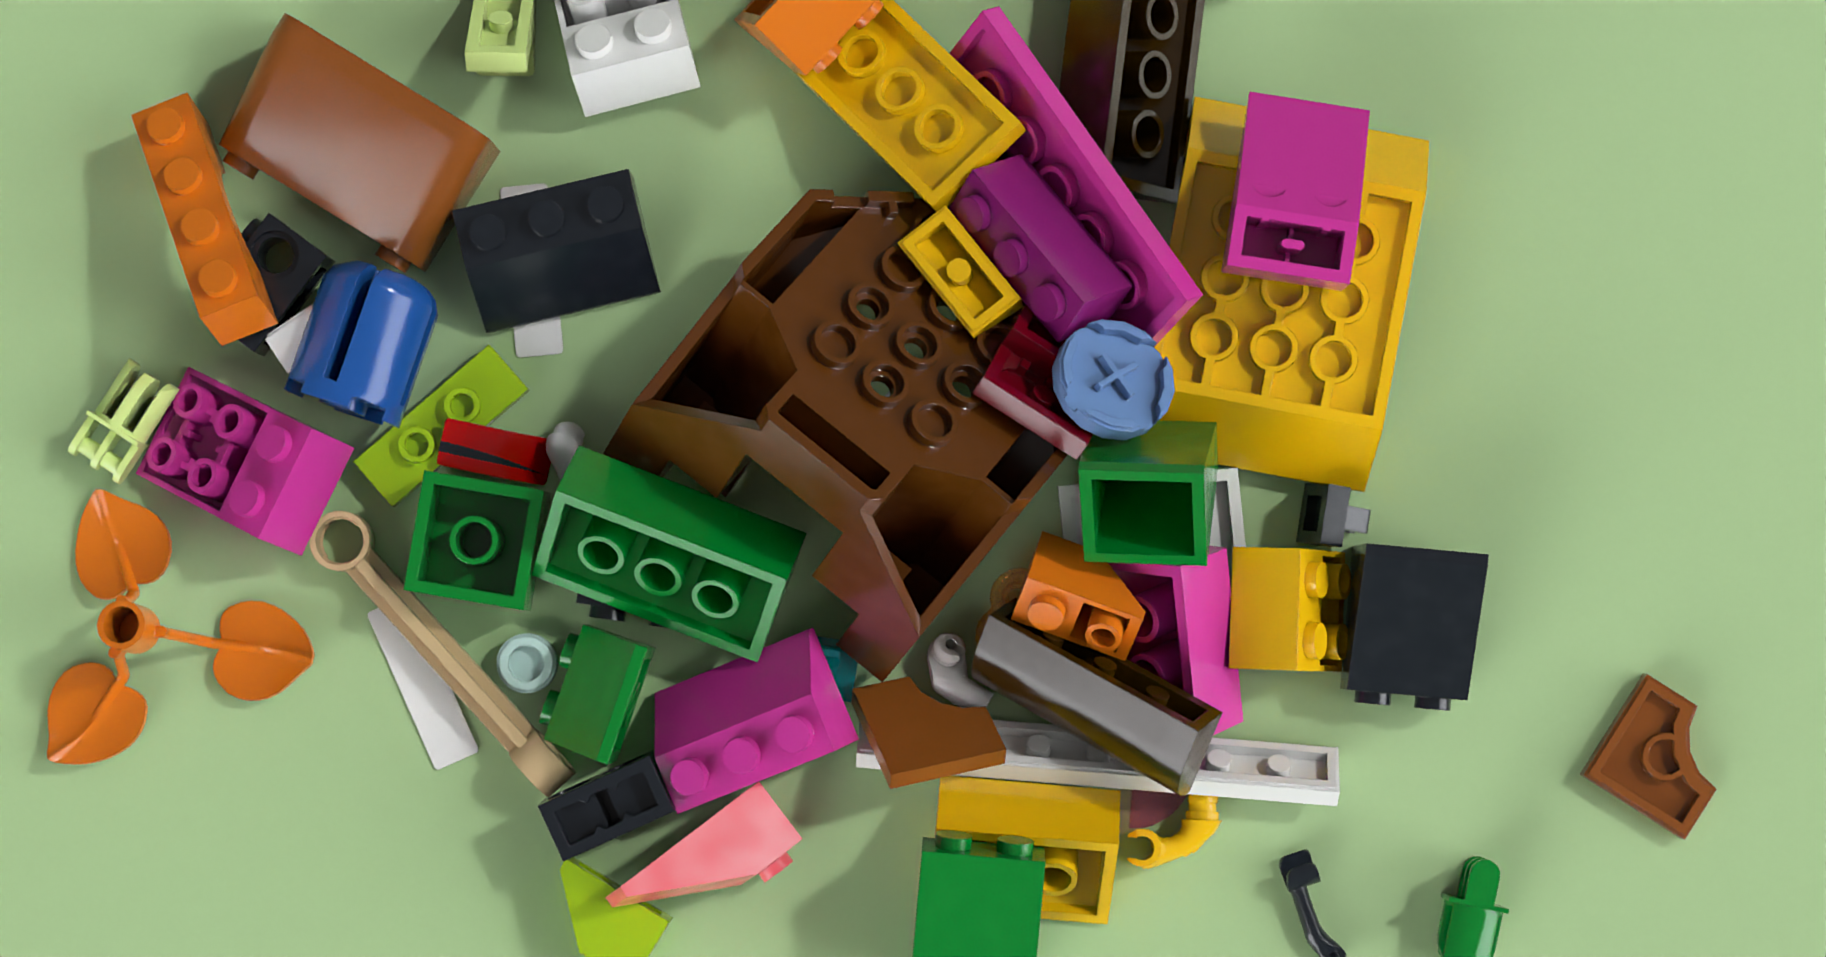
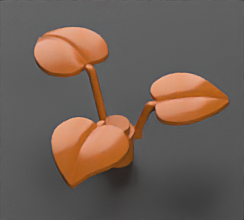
(129, 545)

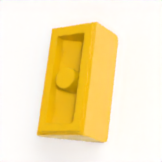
(960, 272)

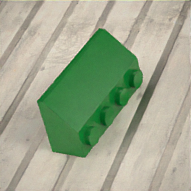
(667, 553)

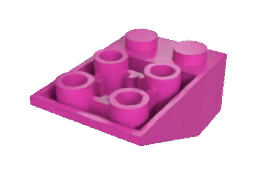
(1297, 192)
(245, 461)

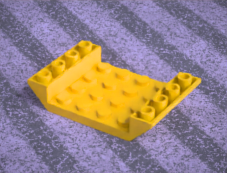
(1283, 365)

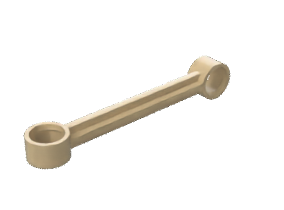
(526, 745)

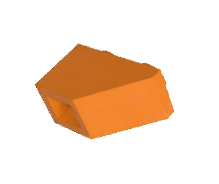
(1077, 599)

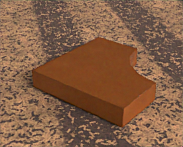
(924, 738)
(1649, 758)

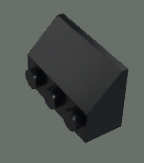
(557, 251)

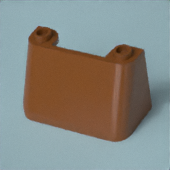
(356, 144)

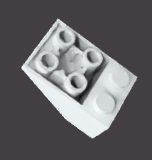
(626, 51)

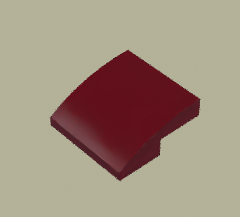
(1022, 384)

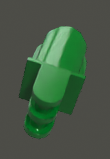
(1471, 918)

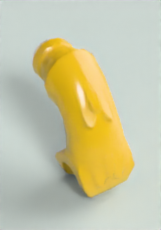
(1197, 827)

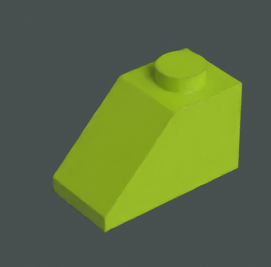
(605, 929)

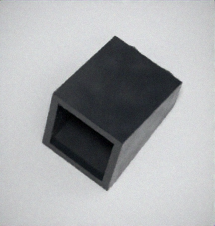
(1412, 624)

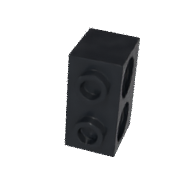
(291, 287)
(606, 806)

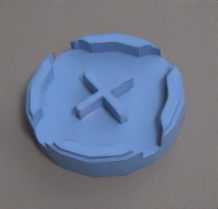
(1112, 380)

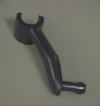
(1297, 874)

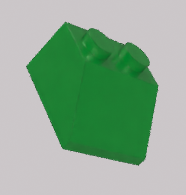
(597, 693)

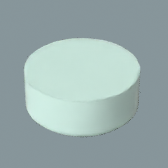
(527, 663)

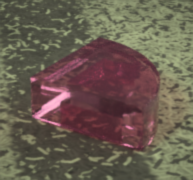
(1152, 807)

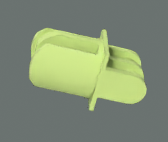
(123, 421)

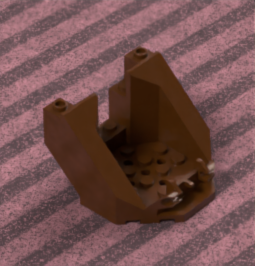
(786, 381)

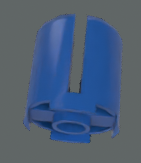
(364, 342)

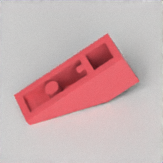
(723, 852)

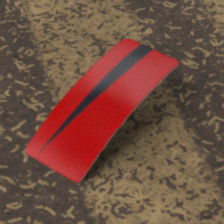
(494, 452)

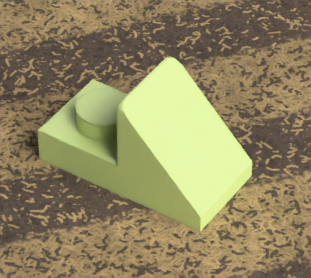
(501, 38)

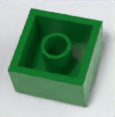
(476, 540)

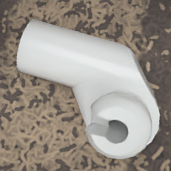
(950, 675)

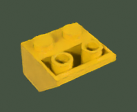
(1288, 609)

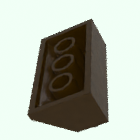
(1133, 85)

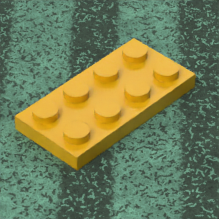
(914, 105)

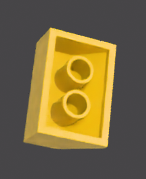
(1071, 823)

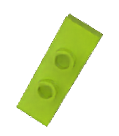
(472, 395)

